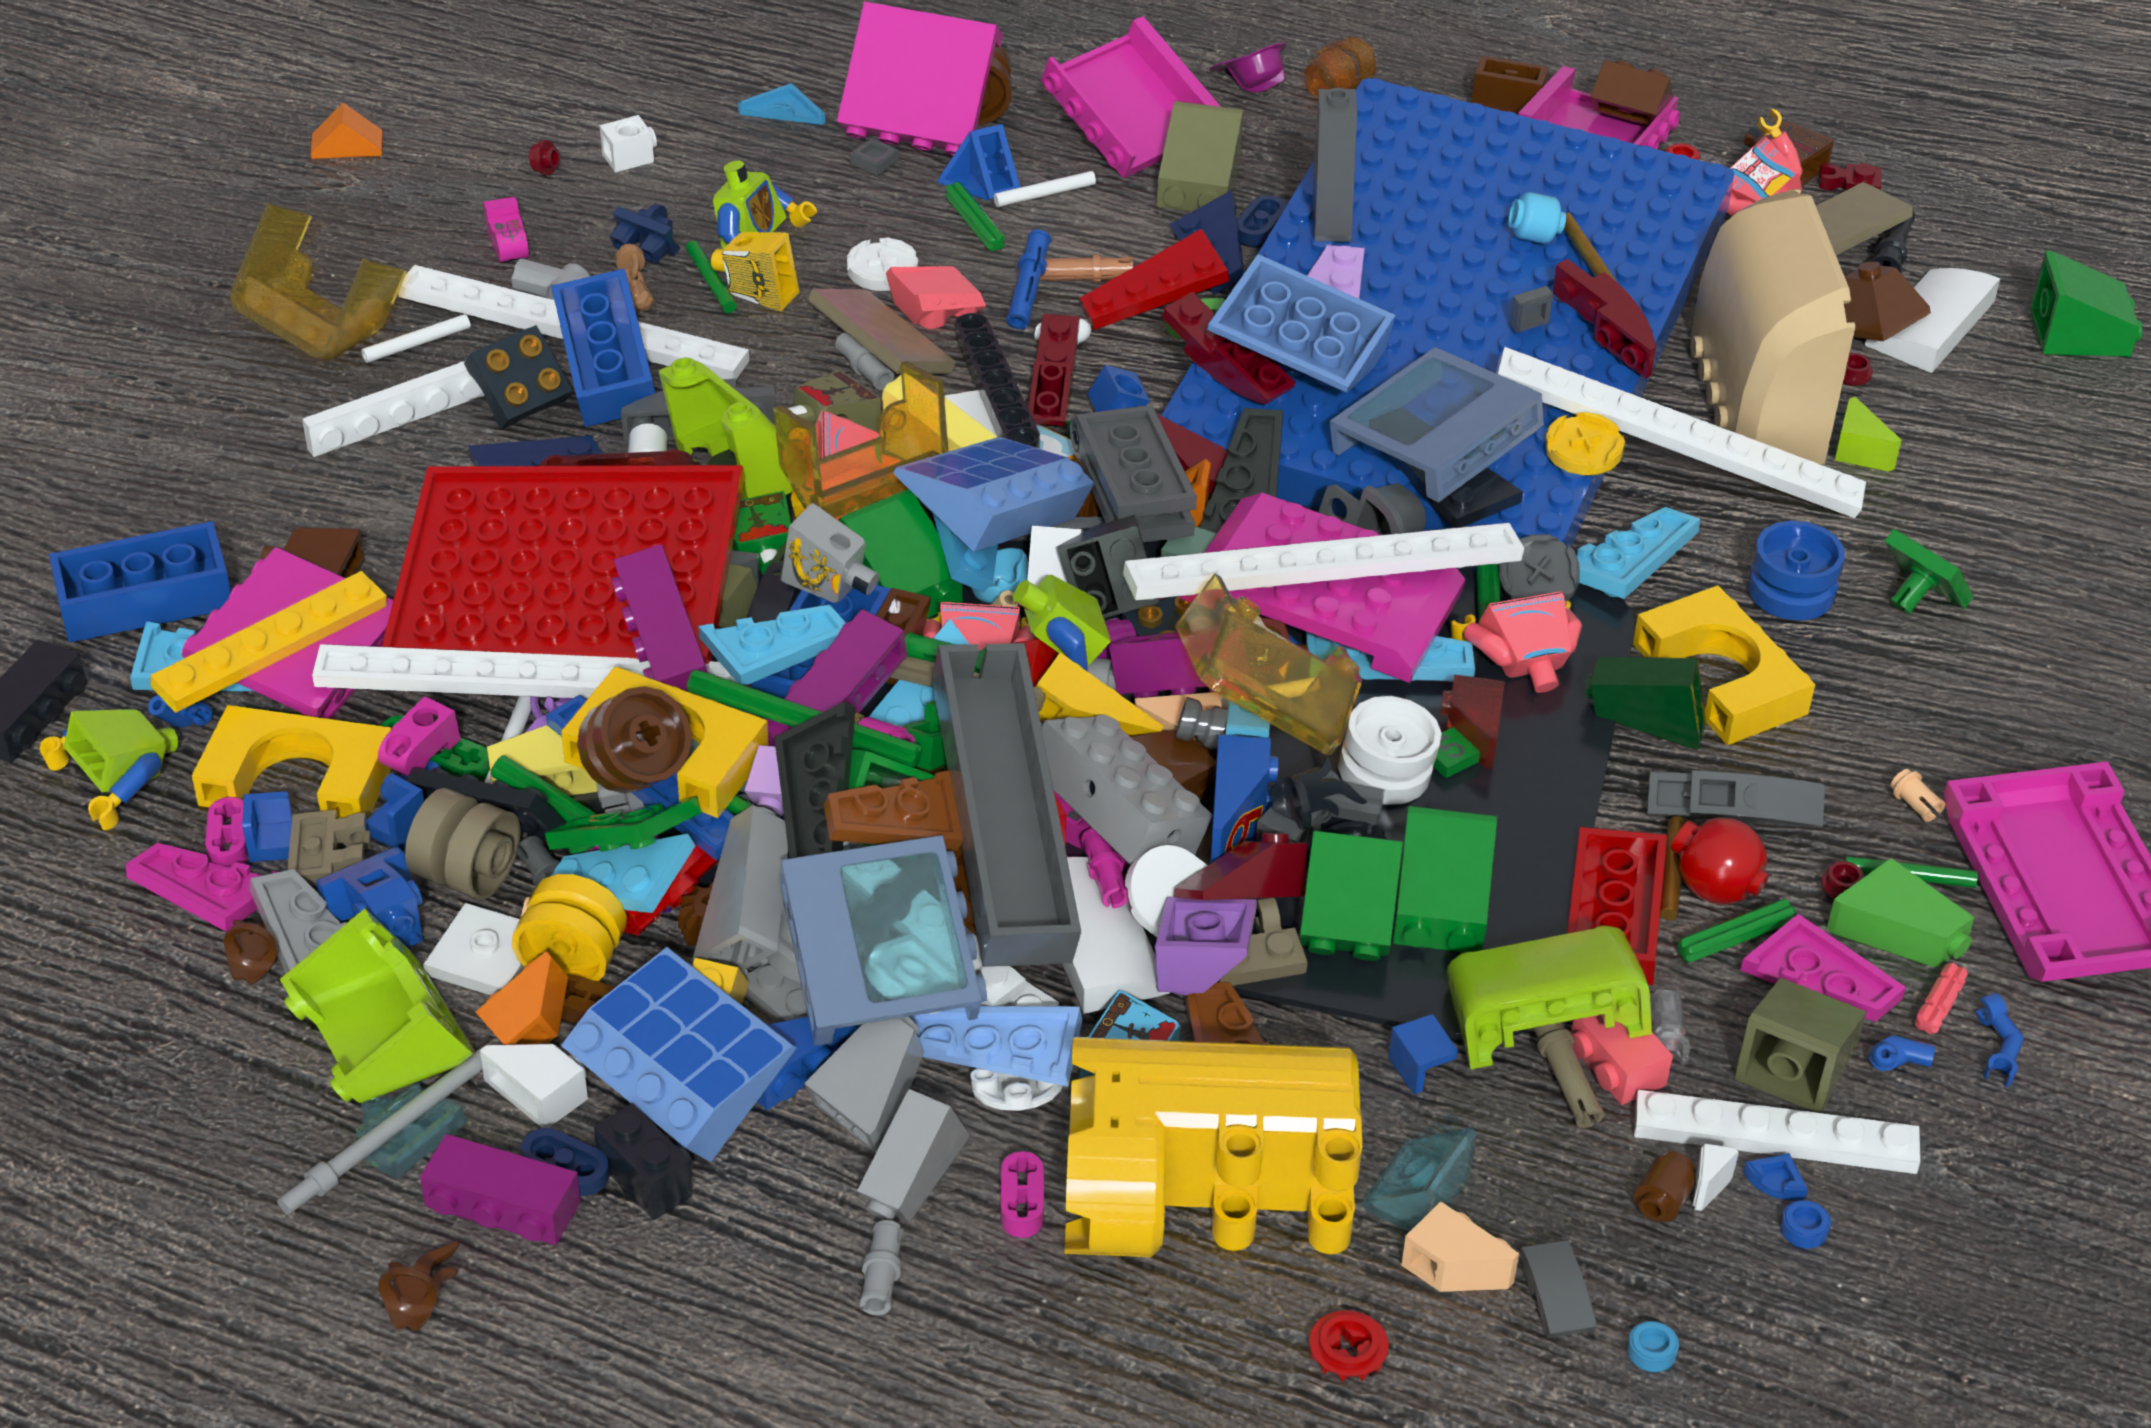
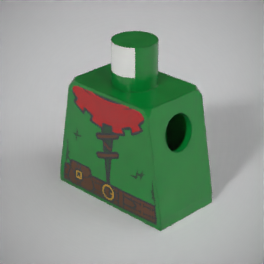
(762, 526)

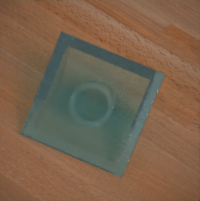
(1421, 1177)

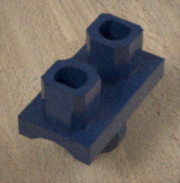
(647, 227)

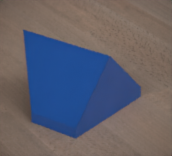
(983, 164)

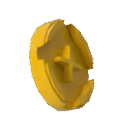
(1584, 444)

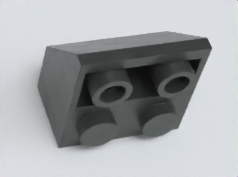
(1097, 561)

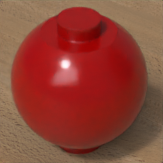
(1721, 860)

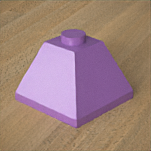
(1201, 942)

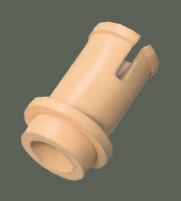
(1908, 786)

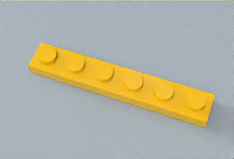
(267, 641)

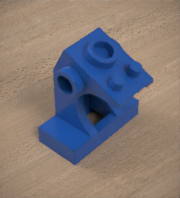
(389, 900)

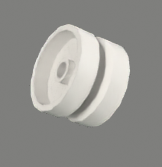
(1390, 748)

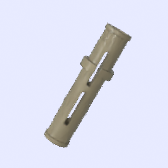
(1557, 1046)

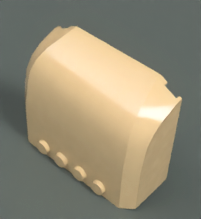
(1774, 326)

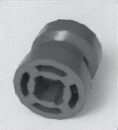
(1204, 724)

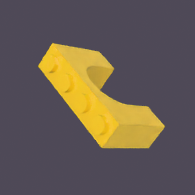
(1716, 625)
(724, 736)
(254, 739)

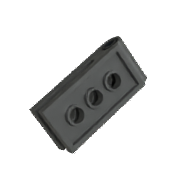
(1135, 471)

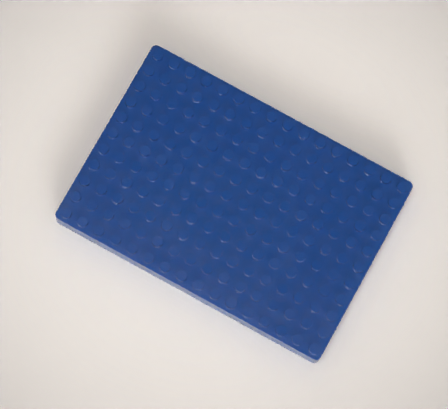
(1442, 259)

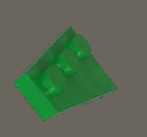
(617, 829)

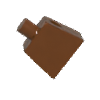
(329, 548)
(1188, 761)

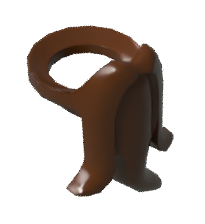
(250, 955)
(414, 1290)

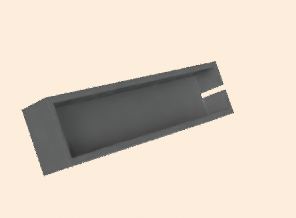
(1005, 807)

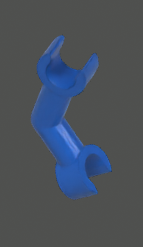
(1996, 1015)

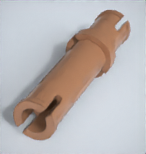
(1093, 268)

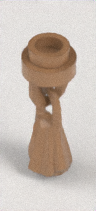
(633, 260)

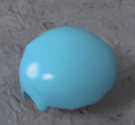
(1010, 571)

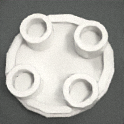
(1011, 1091)

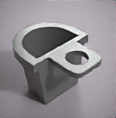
(1381, 509)

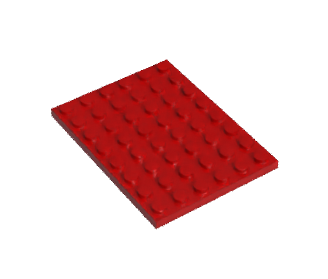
(531, 550)

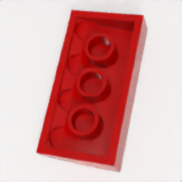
(1620, 887)

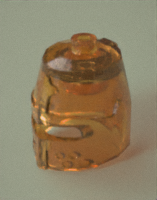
(1337, 69)

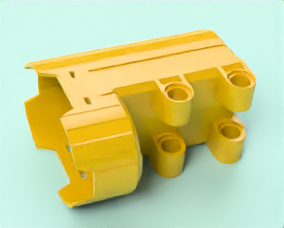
(1210, 1131)

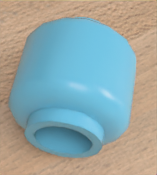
(1536, 217)

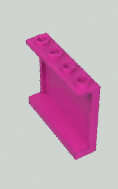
(917, 77)
(1125, 95)
(1573, 109)
(271, 587)

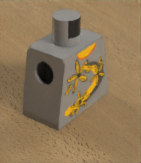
(825, 557)

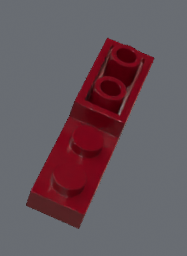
(1616, 316)
(1226, 361)
(1054, 369)

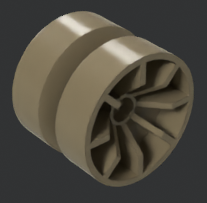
(462, 843)

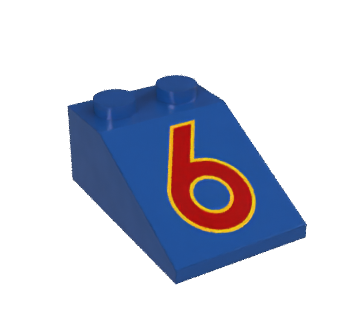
(1240, 790)

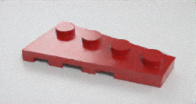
(1157, 281)

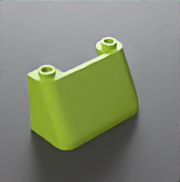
(719, 418)
(1547, 985)
(375, 1011)

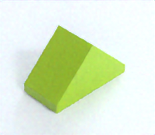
(1866, 439)

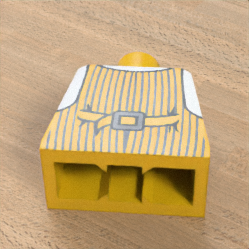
(759, 268)

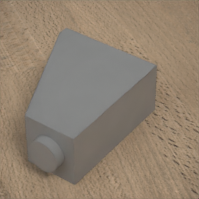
(868, 1078)
(912, 1157)

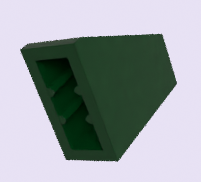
(1651, 696)

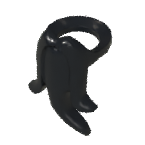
(1306, 793)

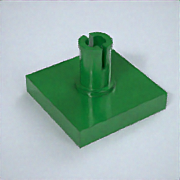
(1925, 572)

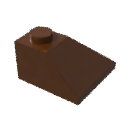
(1882, 302)

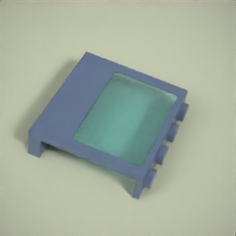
(1442, 419)
(880, 934)

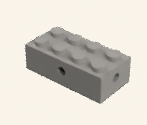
(1121, 787)

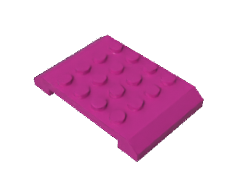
(1380, 615)
(2059, 867)

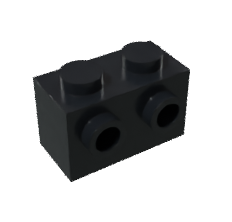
(645, 1161)

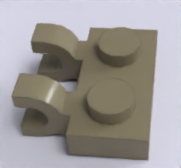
(316, 841)
(1271, 952)

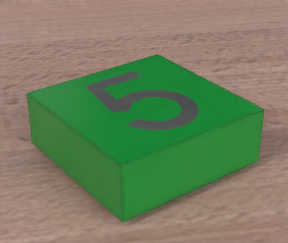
(1455, 753)

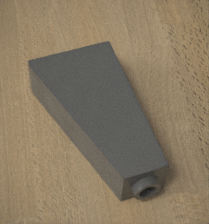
(1334, 164)

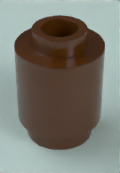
(1665, 1186)

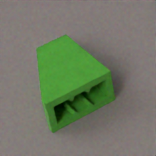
(1902, 916)

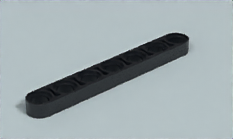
(995, 380)

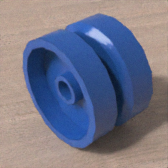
(1796, 570)

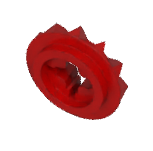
(1358, 1331)

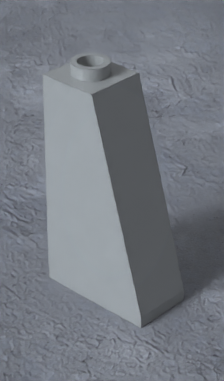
(746, 892)

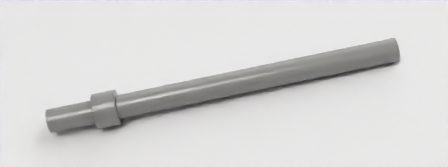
(325, 1175)

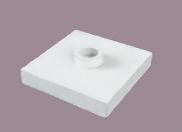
(476, 951)

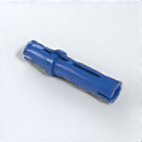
(1031, 267)

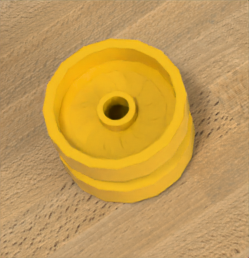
(572, 922)

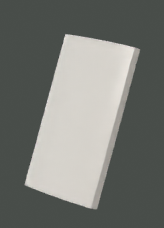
(1955, 302)
(1111, 948)

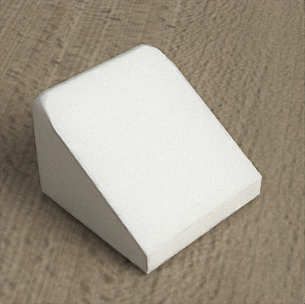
(1713, 1173)

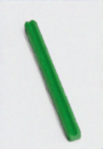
(795, 714)

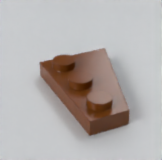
(895, 812)
(1220, 1016)

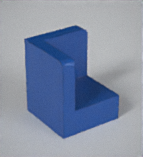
(393, 820)
(267, 825)
(1419, 1047)

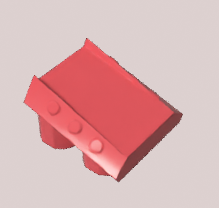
(932, 294)

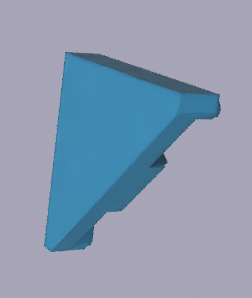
(783, 104)

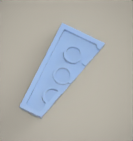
(1005, 1040)

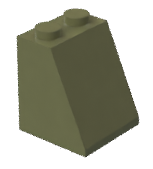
(1199, 155)
(1799, 1044)

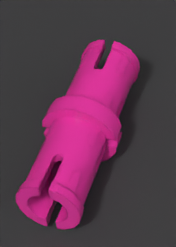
(1105, 869)

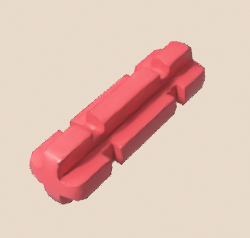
(1941, 998)

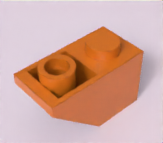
(529, 1005)

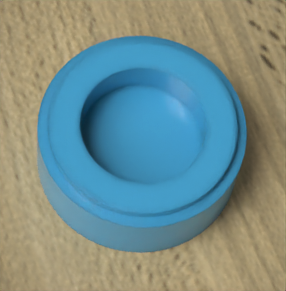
(1653, 1346)

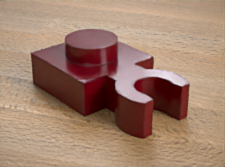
(1854, 174)

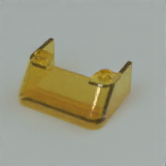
(276, 296)
(864, 473)
(1267, 671)

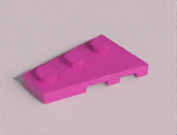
(194, 884)
(1823, 964)

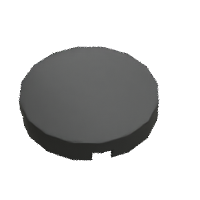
(1544, 569)

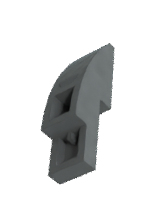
(655, 411)
(1737, 796)

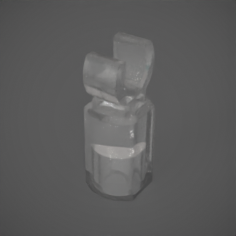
(1669, 1022)

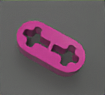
(218, 834)
(1029, 1194)

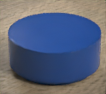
(1805, 1224)

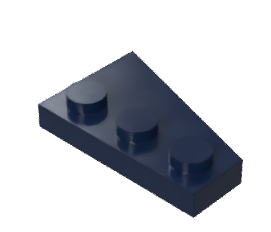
(1221, 227)
(530, 452)

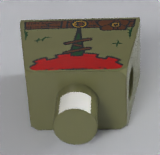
(839, 396)

